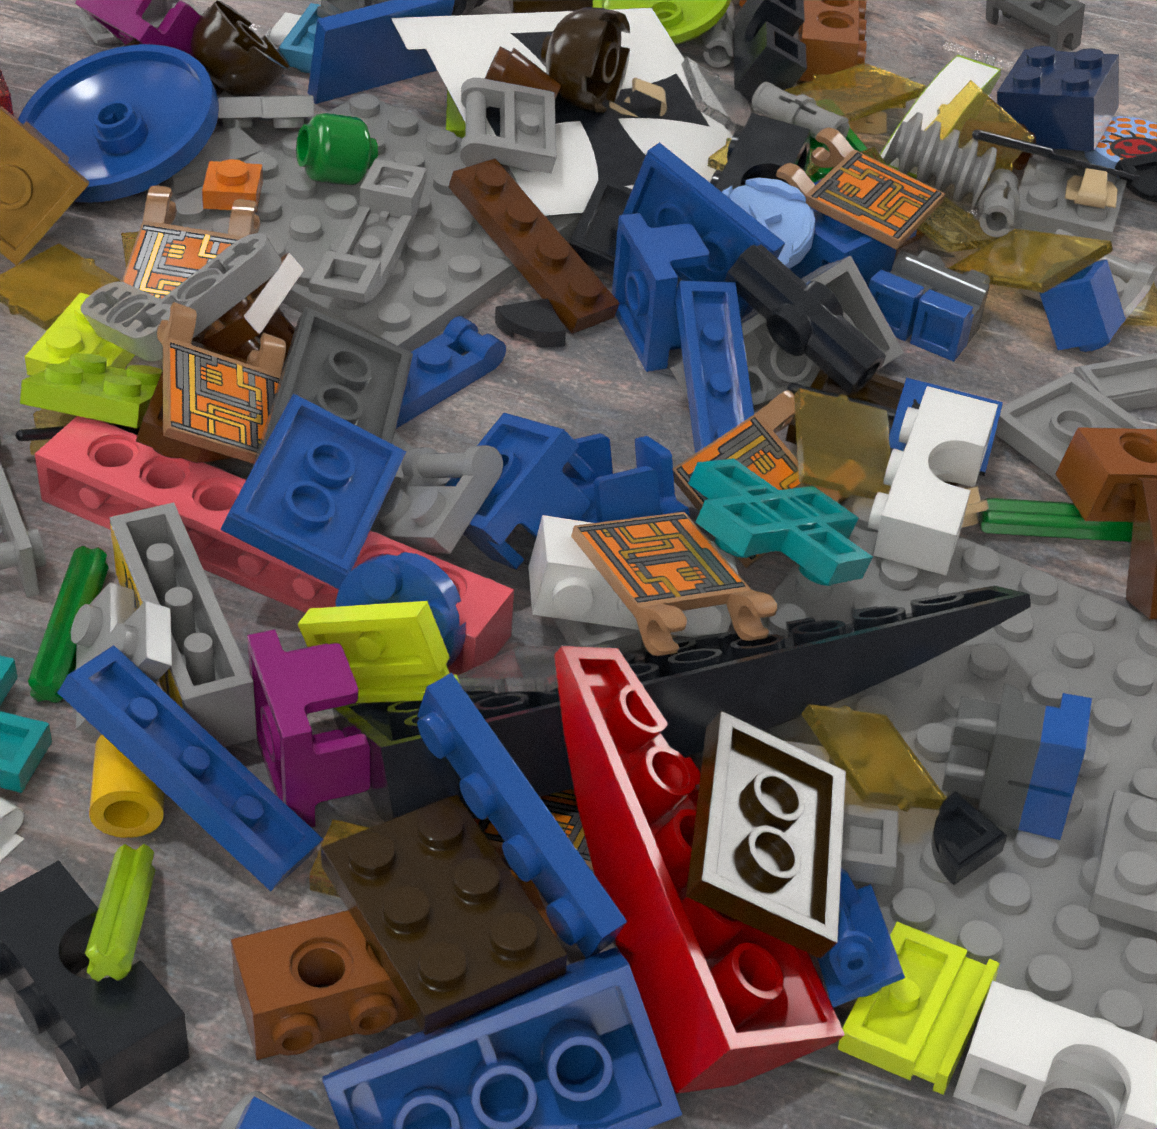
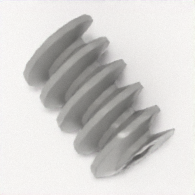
(941, 158)

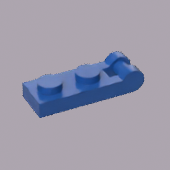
(441, 369)

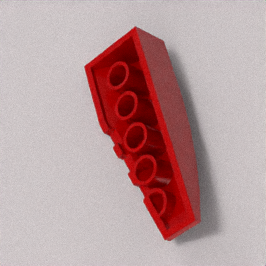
(712, 987)

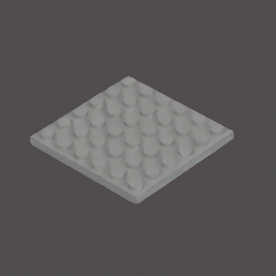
(448, 255)

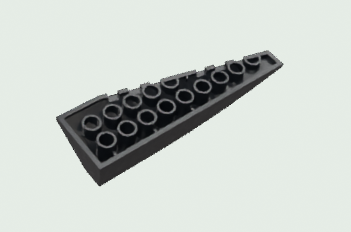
(752, 680)

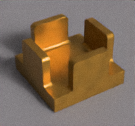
(34, 186)

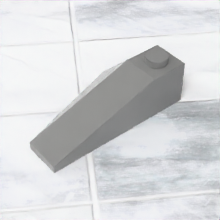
(774, 369)

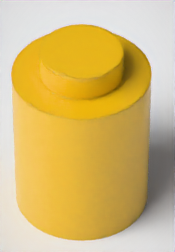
(122, 796)

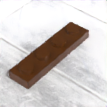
(533, 245)

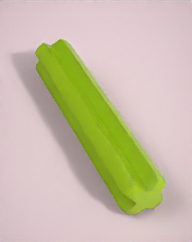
(120, 913)

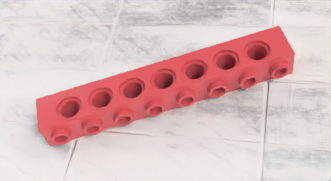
(106, 473)

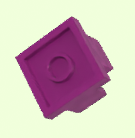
(125, 22)
(288, 688)

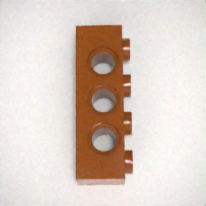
(833, 35)
(1104, 470)
(282, 966)

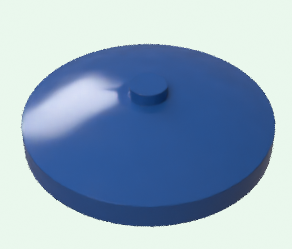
(127, 117)

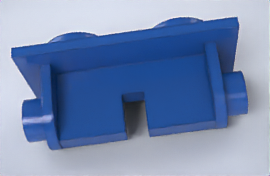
(864, 951)

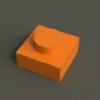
(231, 181)

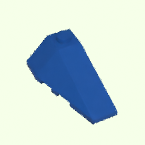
(544, 1059)

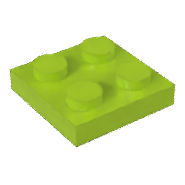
(93, 390)

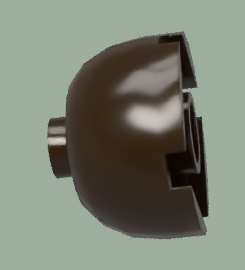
(235, 54)
(588, 56)

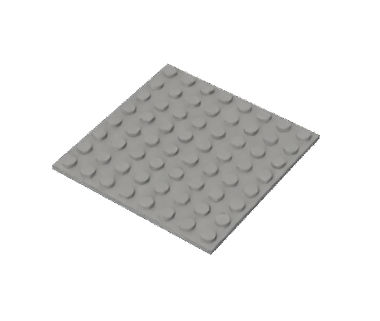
(1036, 894)

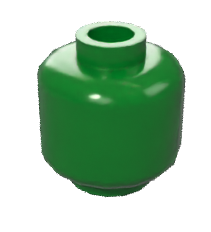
(336, 149)

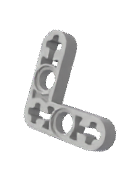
(132, 316)

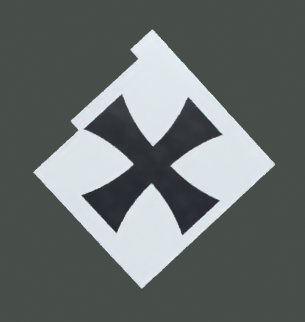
(586, 140)

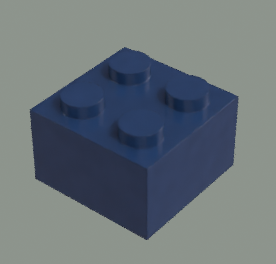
(1063, 95)

